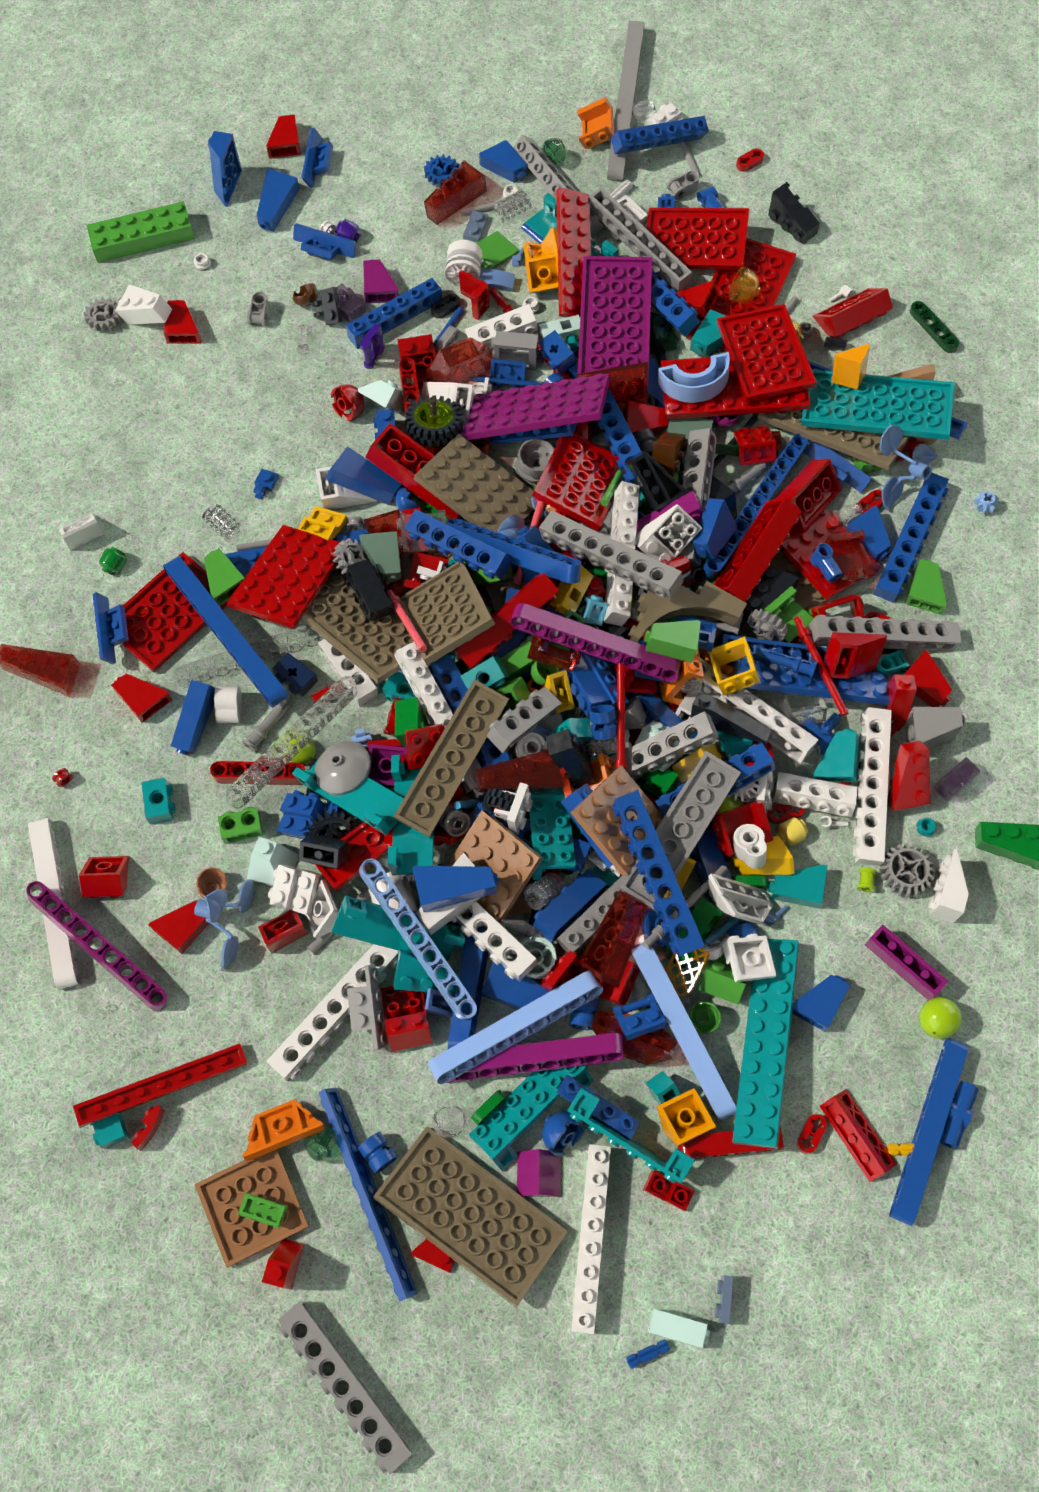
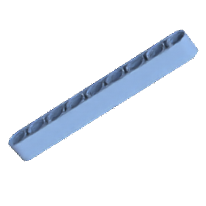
(418, 949)
(515, 1027)
(684, 1032)

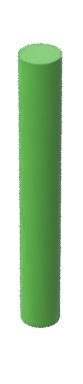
(612, 487)

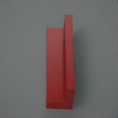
(856, 1136)

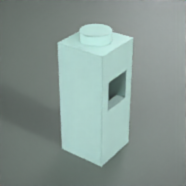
(563, 327)
(678, 1328)

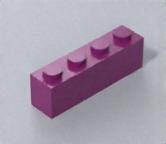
(688, 503)
(906, 962)

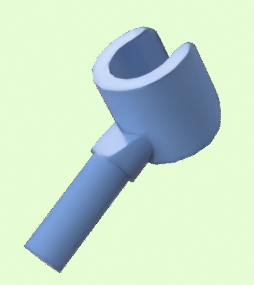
(516, 260)
(770, 919)

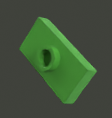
(262, 1210)

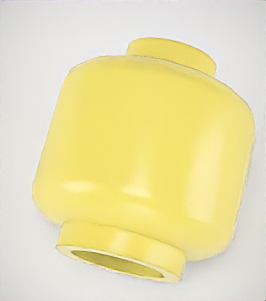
(792, 831)

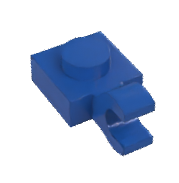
(265, 481)

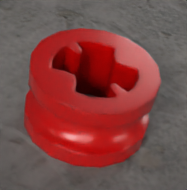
(62, 777)

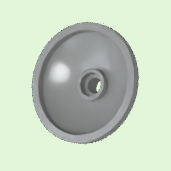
(347, 773)

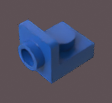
(666, 201)

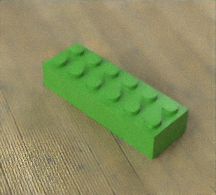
(140, 232)

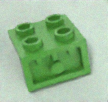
(787, 610)

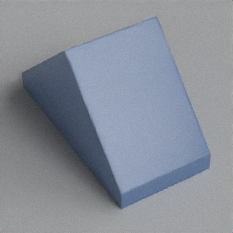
(437, 1005)

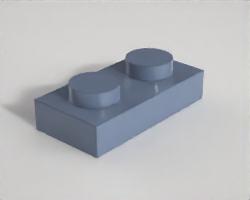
(475, 226)
(723, 1310)

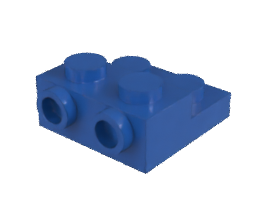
(297, 813)

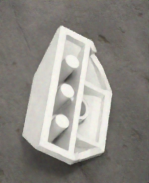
(739, 899)

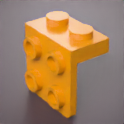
(547, 247)

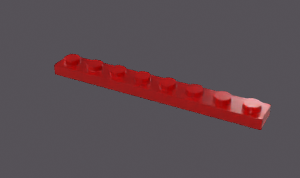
(159, 1085)

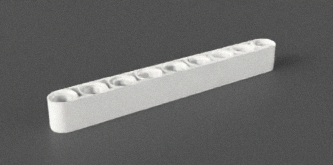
(48, 873)

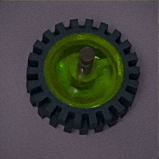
(433, 420)

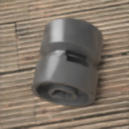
(645, 440)
(454, 821)

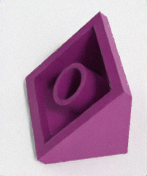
(381, 762)
(538, 1173)

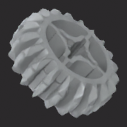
(899, 856)

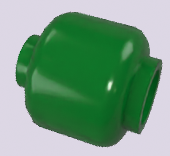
(112, 560)

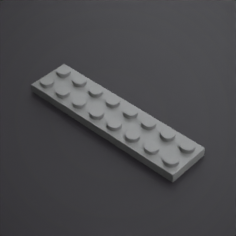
(686, 821)

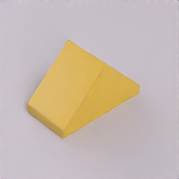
(559, 686)

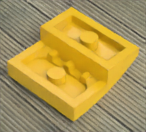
(323, 523)

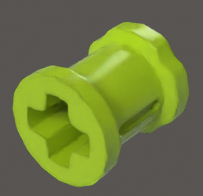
(867, 878)

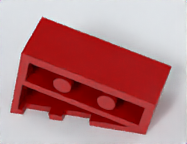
(911, 777)

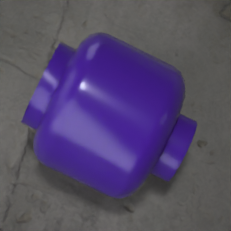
(348, 230)

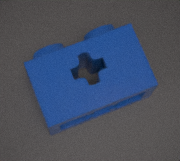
(557, 352)

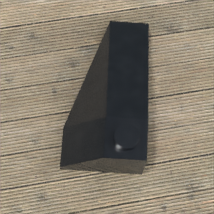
(729, 719)

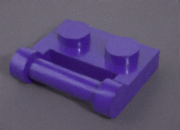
(372, 345)

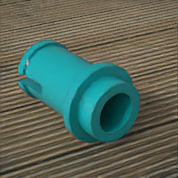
(573, 344)

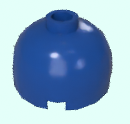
(560, 1131)

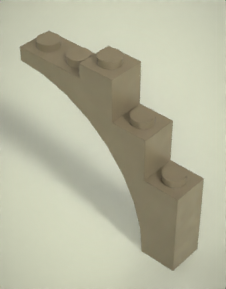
(706, 601)

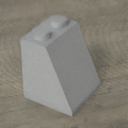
(933, 725)

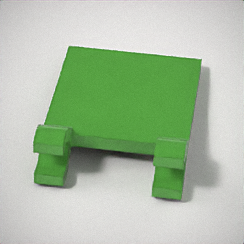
(496, 250)

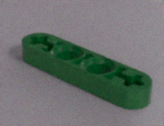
(937, 325)

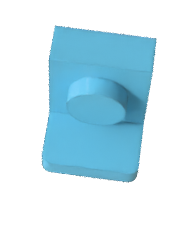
(595, 609)

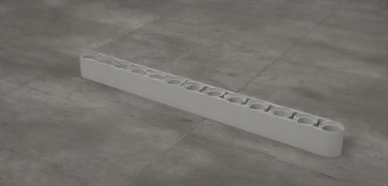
(626, 94)

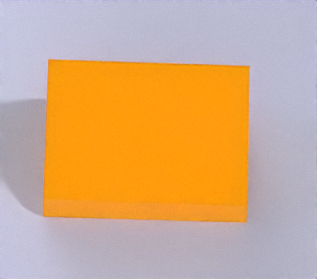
(542, 273)
(850, 366)
(684, 1117)

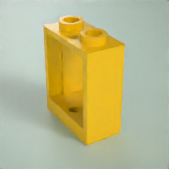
(720, 656)

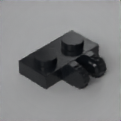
(331, 306)

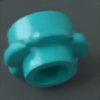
(926, 822)

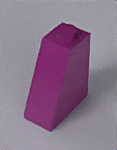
(378, 282)

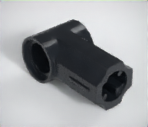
(693, 577)

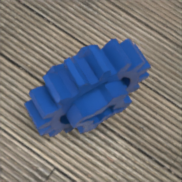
(440, 169)

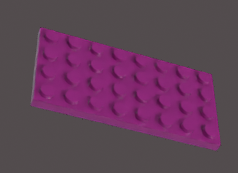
(614, 312)
(536, 407)

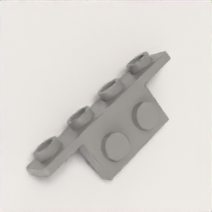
(365, 1007)

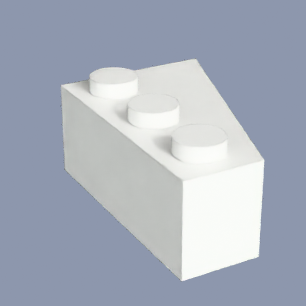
(142, 307)

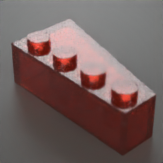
(455, 193)
(626, 382)
(42, 667)
(535, 770)
(614, 939)

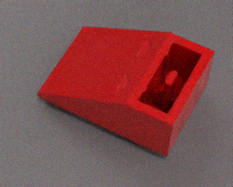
(422, 352)
(853, 653)
(405, 1018)

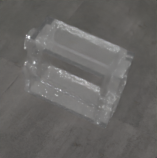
(813, 713)

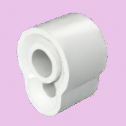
(228, 704)
(530, 744)
(750, 845)

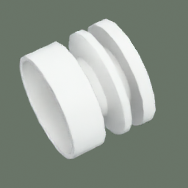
(463, 256)

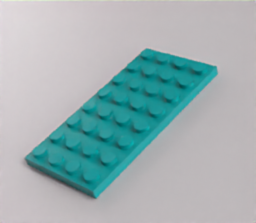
(914, 405)

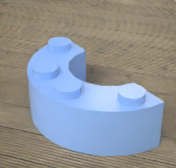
(696, 386)

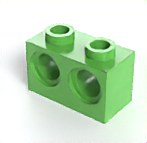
(241, 830)

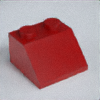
(104, 876)

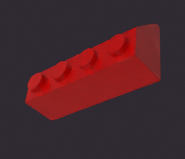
(854, 311)
(812, 490)

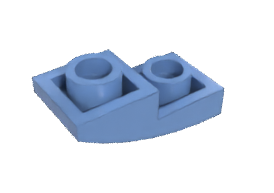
(498, 278)

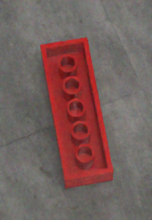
(402, 459)
(758, 548)
(535, 593)

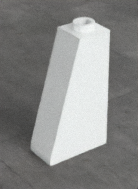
(437, 918)

